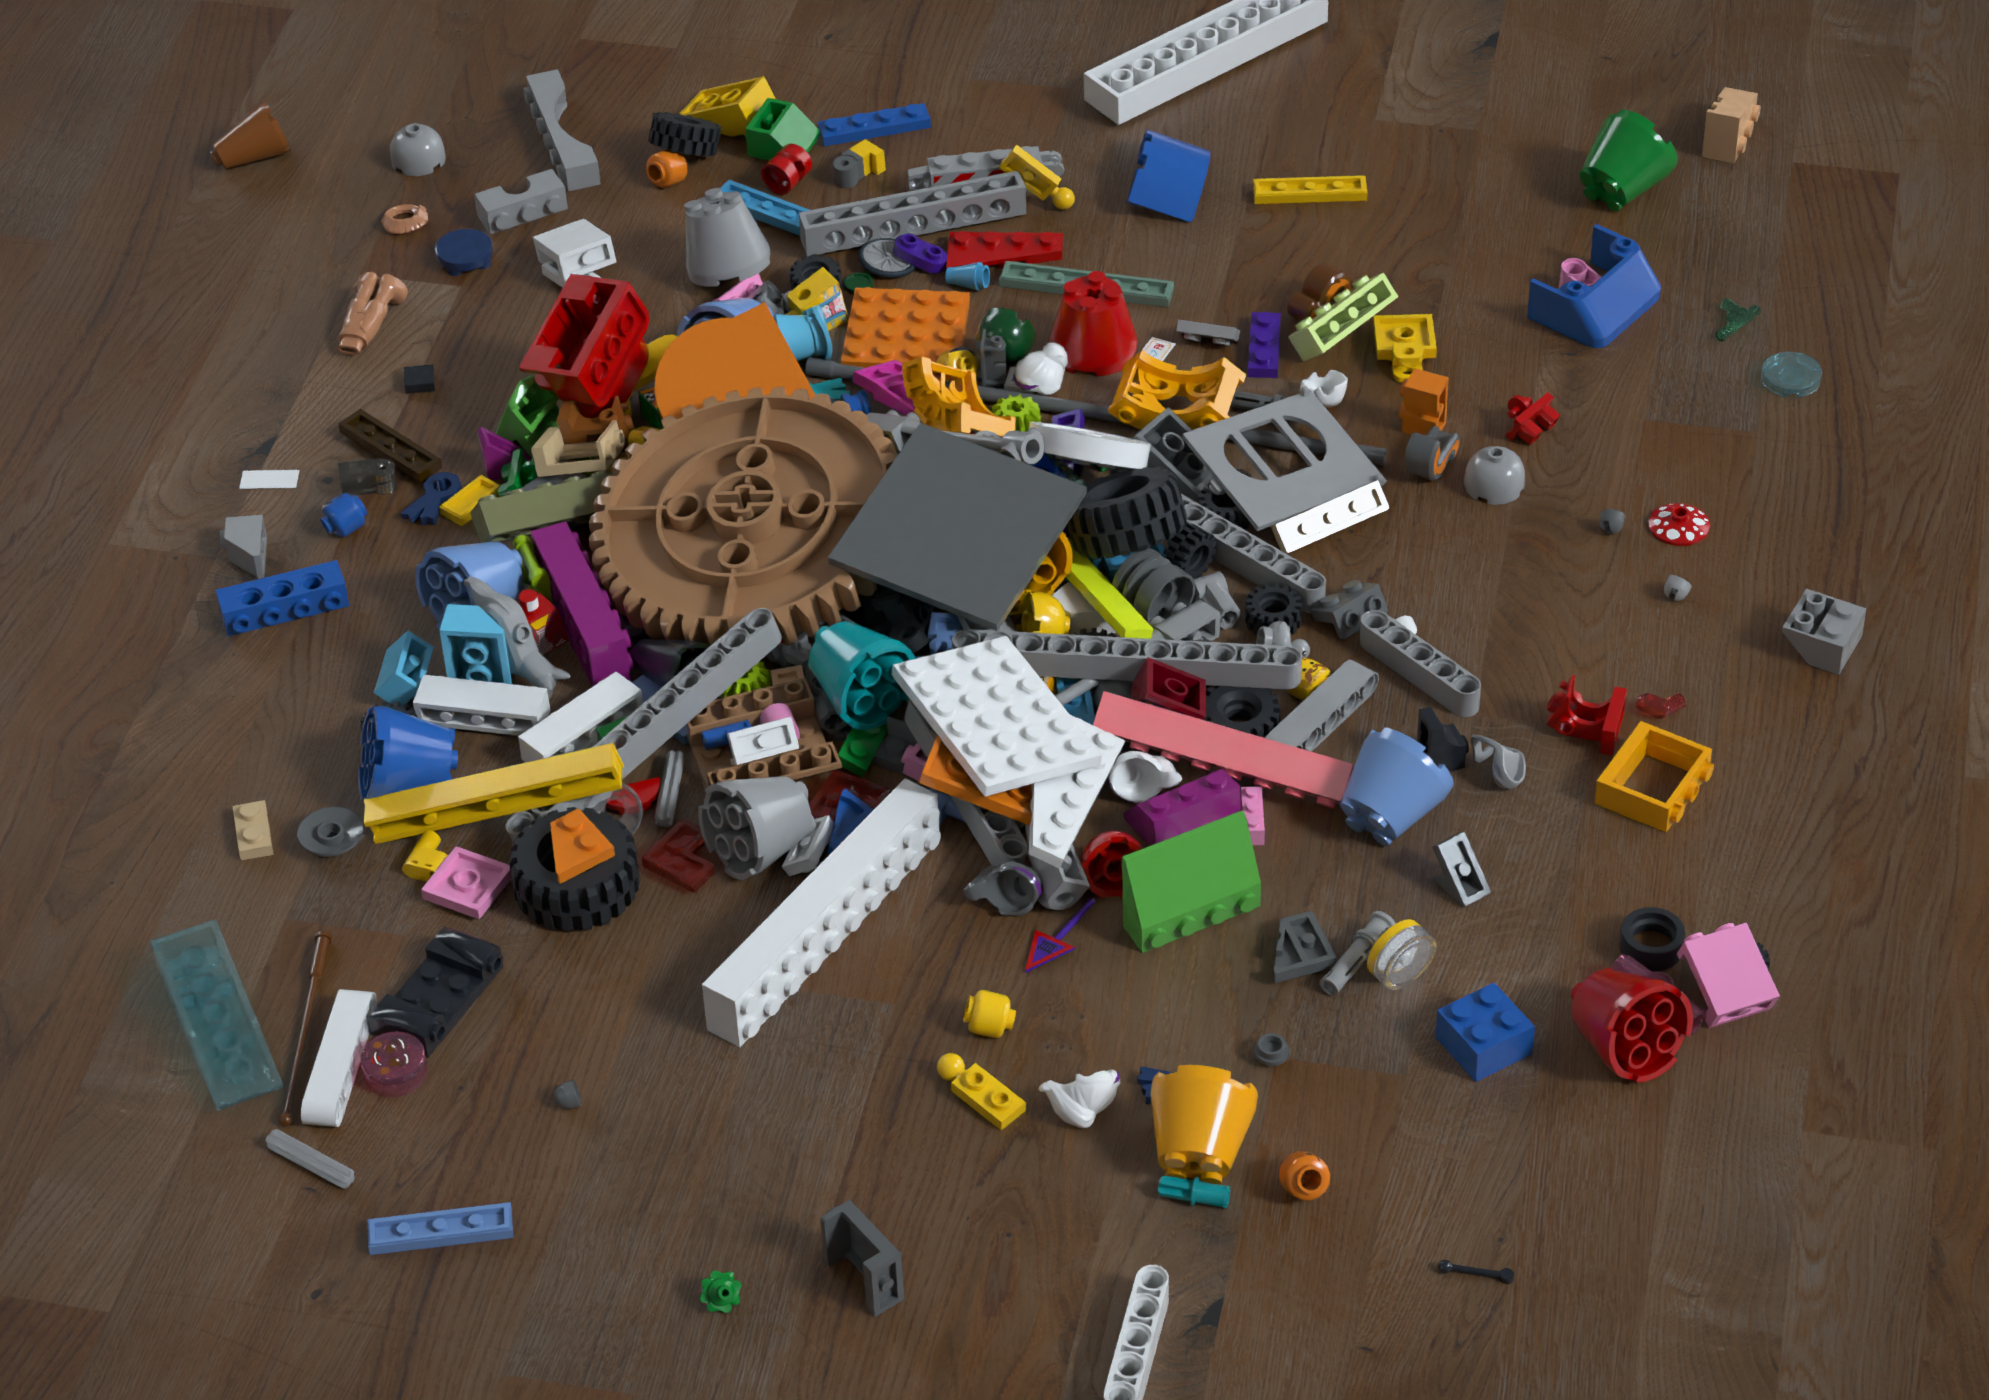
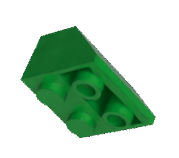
(776, 126)

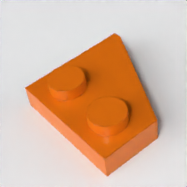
(577, 845)

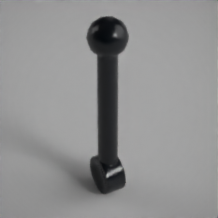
(1505, 1275)

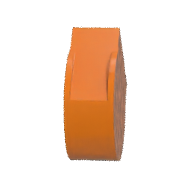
(724, 358)

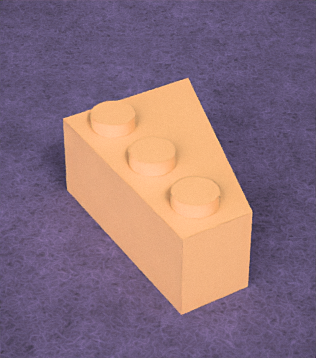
(1730, 124)

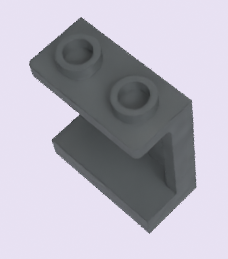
(853, 1236)

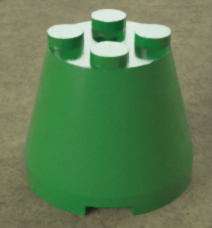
(1626, 160)

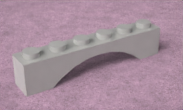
(573, 159)

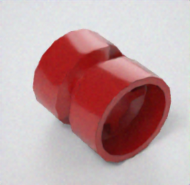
(786, 169)

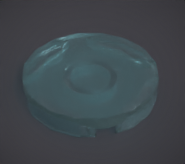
(1791, 374)

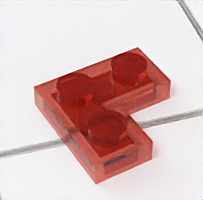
(828, 796)
(676, 858)

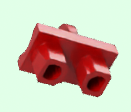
(1528, 414)

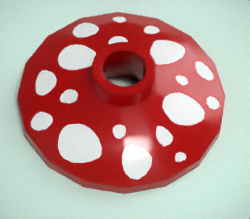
(1679, 524)

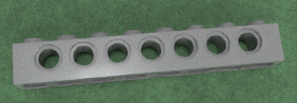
(913, 213)

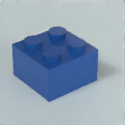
(1484, 1032)

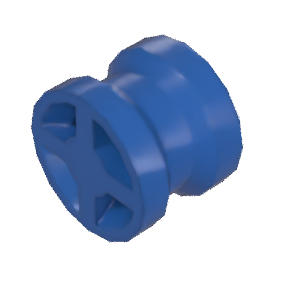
(858, 401)

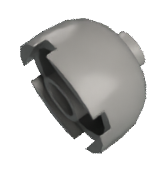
(416, 150)
(1495, 475)

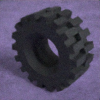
(684, 134)
(1249, 703)

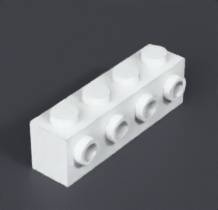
(480, 705)
(577, 722)

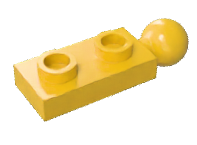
(1037, 178)
(981, 1091)

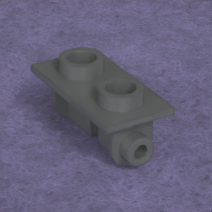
(990, 352)

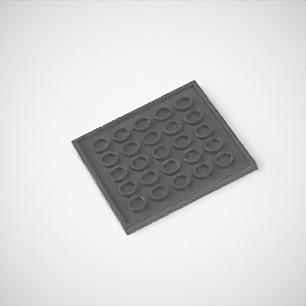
(958, 526)

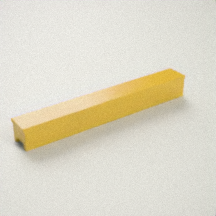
(494, 793)

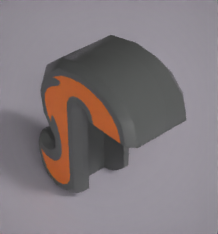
(1431, 452)

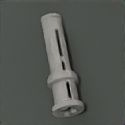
(1358, 952)

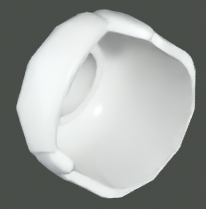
(1327, 389)

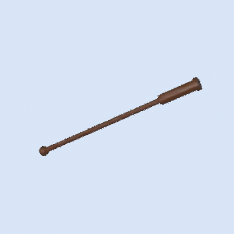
(322, 942)

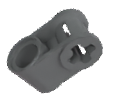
(770, 295)

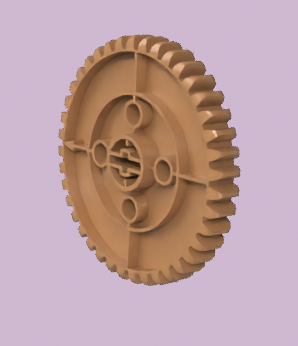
(738, 515)

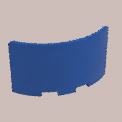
(1169, 176)

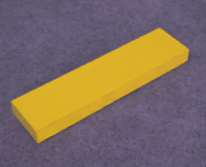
(1309, 189)

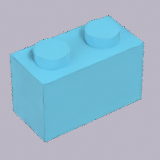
(403, 669)

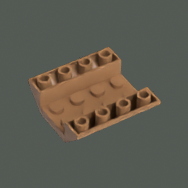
(810, 759)

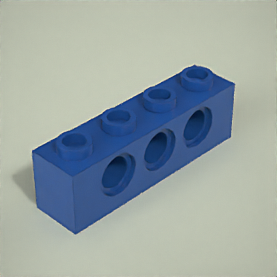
(282, 598)

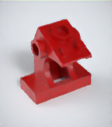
(1587, 720)

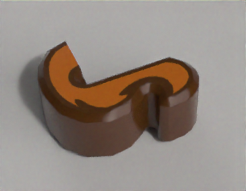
(1317, 290)

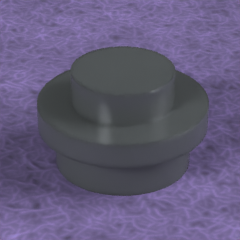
(1271, 1050)

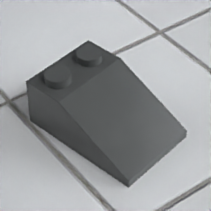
(1172, 453)

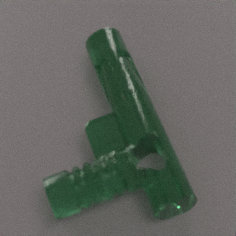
(1737, 317)

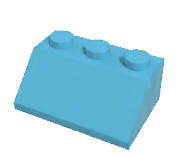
(474, 645)

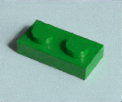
(860, 748)

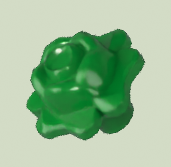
(720, 1291)

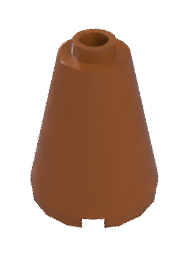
(251, 140)

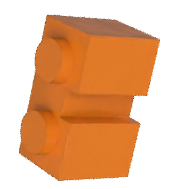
(1423, 402)

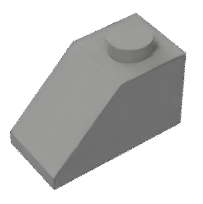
(246, 543)

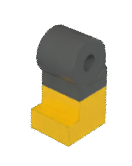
(858, 163)

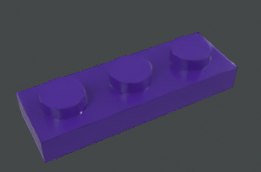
(1264, 345)

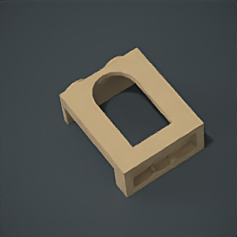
(551, 450)

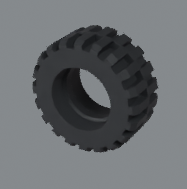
(1127, 513)
(584, 899)

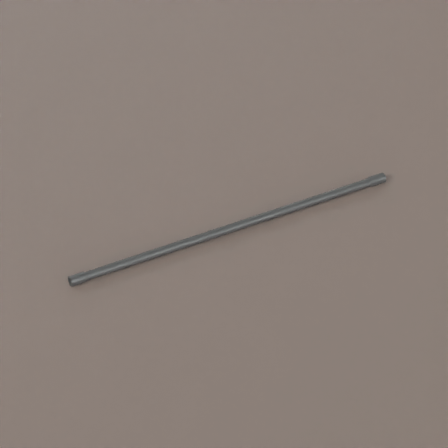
(831, 370)

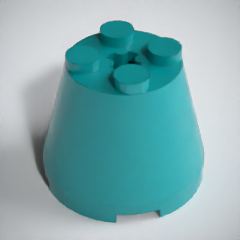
(857, 671)

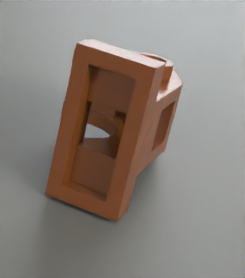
(580, 429)

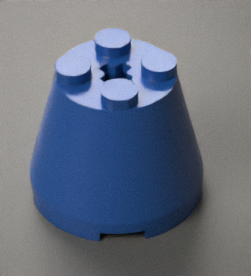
(402, 753)

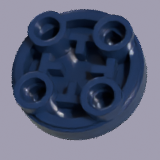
(464, 251)

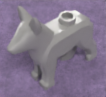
(520, 643)

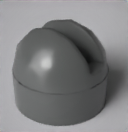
(1611, 521)
(567, 1095)

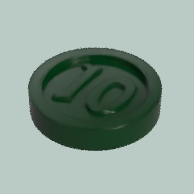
(857, 280)

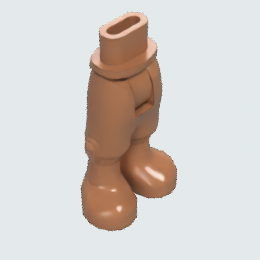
(368, 310)

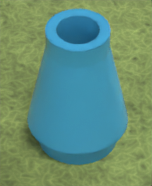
(970, 276)

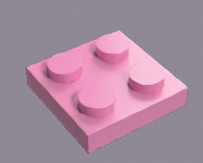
(467, 882)

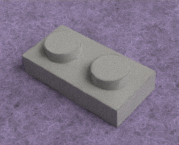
(1195, 330)

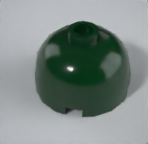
(1017, 334)

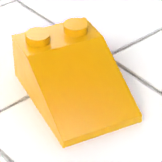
(730, 105)

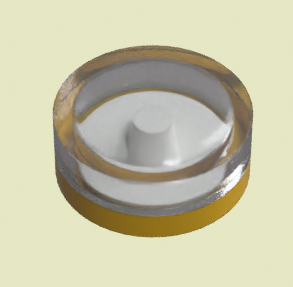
(1401, 954)

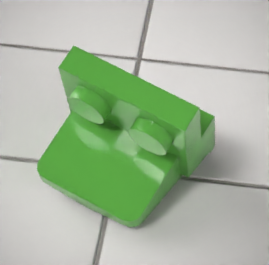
(528, 414)

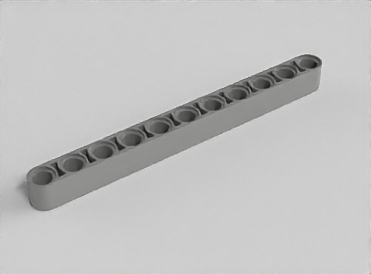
(1123, 657)
(678, 701)

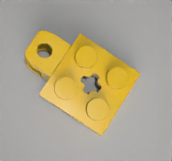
(1406, 351)

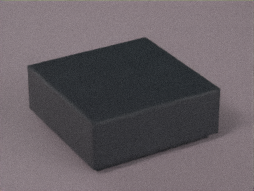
(419, 379)

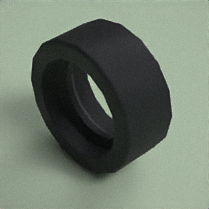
(1652, 920)

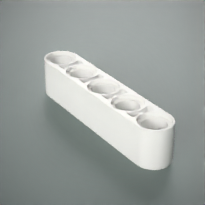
(338, 1059)
(1139, 1335)

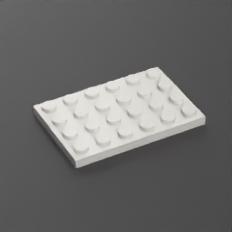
(996, 715)

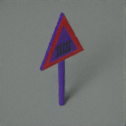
(1047, 948)

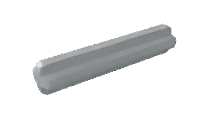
(669, 789)
(310, 1158)

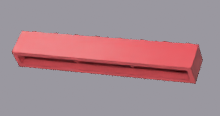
(1224, 748)

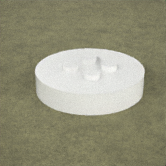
(1092, 447)

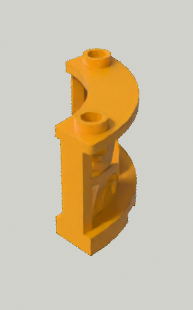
(1207, 386)
(950, 408)

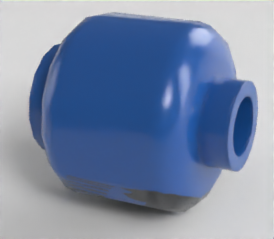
(343, 515)

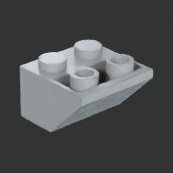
(1825, 630)

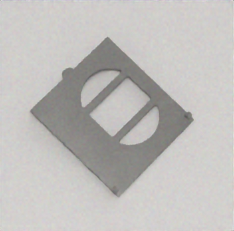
(1286, 496)

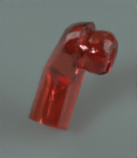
(1658, 706)

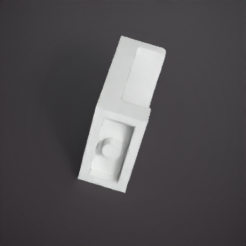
(575, 248)

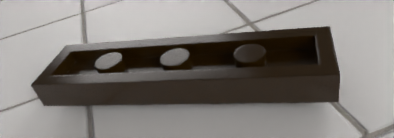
(390, 445)

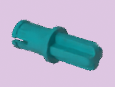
(1194, 1191)

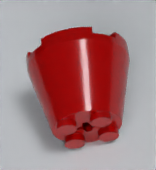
(1094, 325)
(1632, 1022)

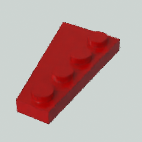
(998, 247)

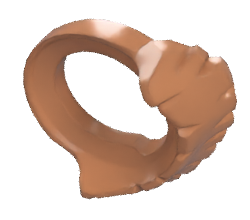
(407, 225)

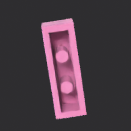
(1253, 808)

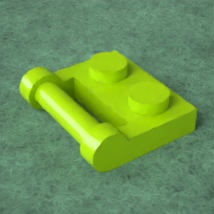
(533, 574)

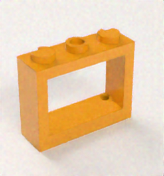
(1665, 747)

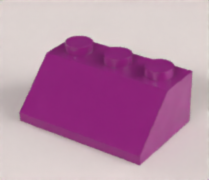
(1185, 807)

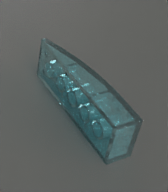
(215, 1014)

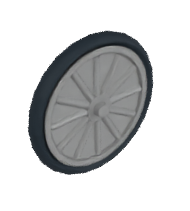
(880, 260)

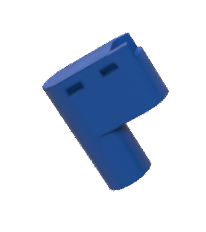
(718, 736)

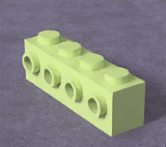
(1343, 316)

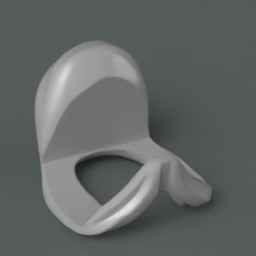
(1507, 764)

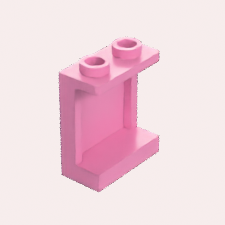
(1729, 973)

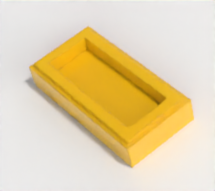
(462, 503)

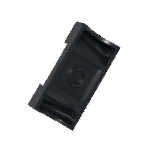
(440, 989)

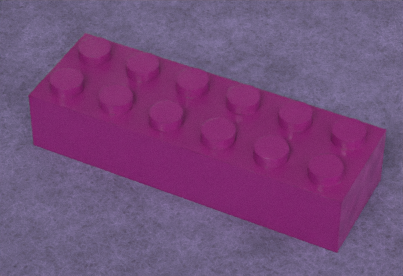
(583, 606)

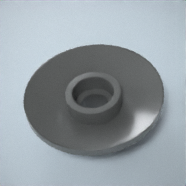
(330, 831)

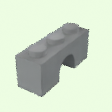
(504, 210)

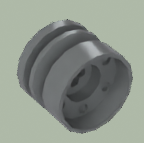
(1153, 584)

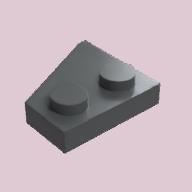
(1301, 948)

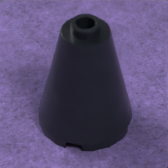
(665, 658)

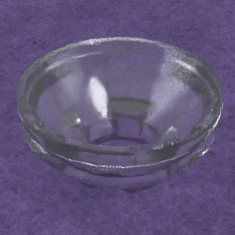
(630, 800)

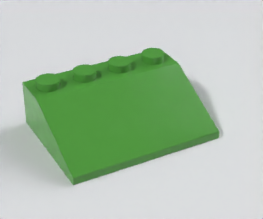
(1190, 882)

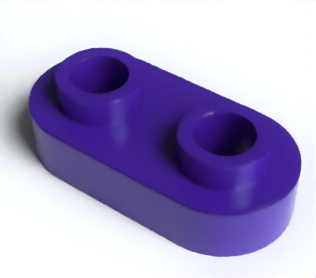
(920, 253)

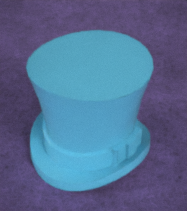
(806, 334)

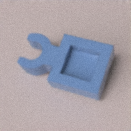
(941, 631)

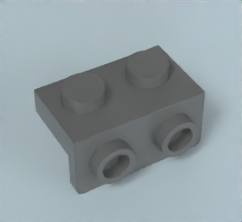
(1348, 606)

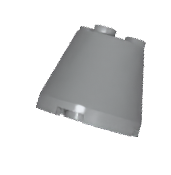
(723, 239)
(754, 822)

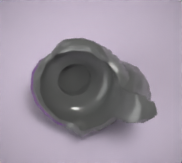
(1007, 887)

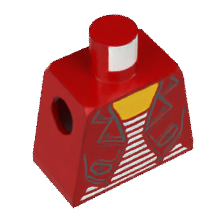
(543, 620)

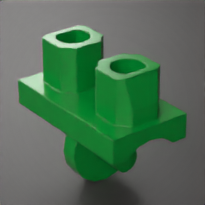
(517, 473)

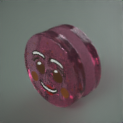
(394, 1064)

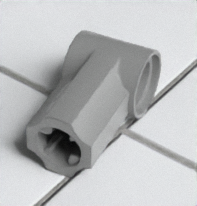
(1214, 592)

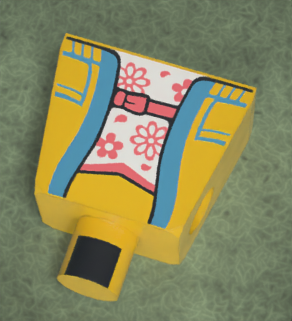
(819, 290)

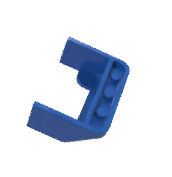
(1610, 305)

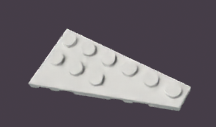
(1064, 801)

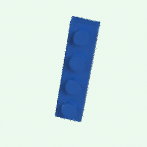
(874, 124)

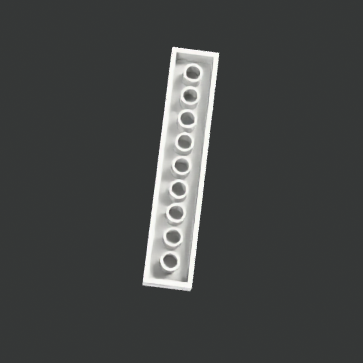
(1196, 53)
(821, 913)

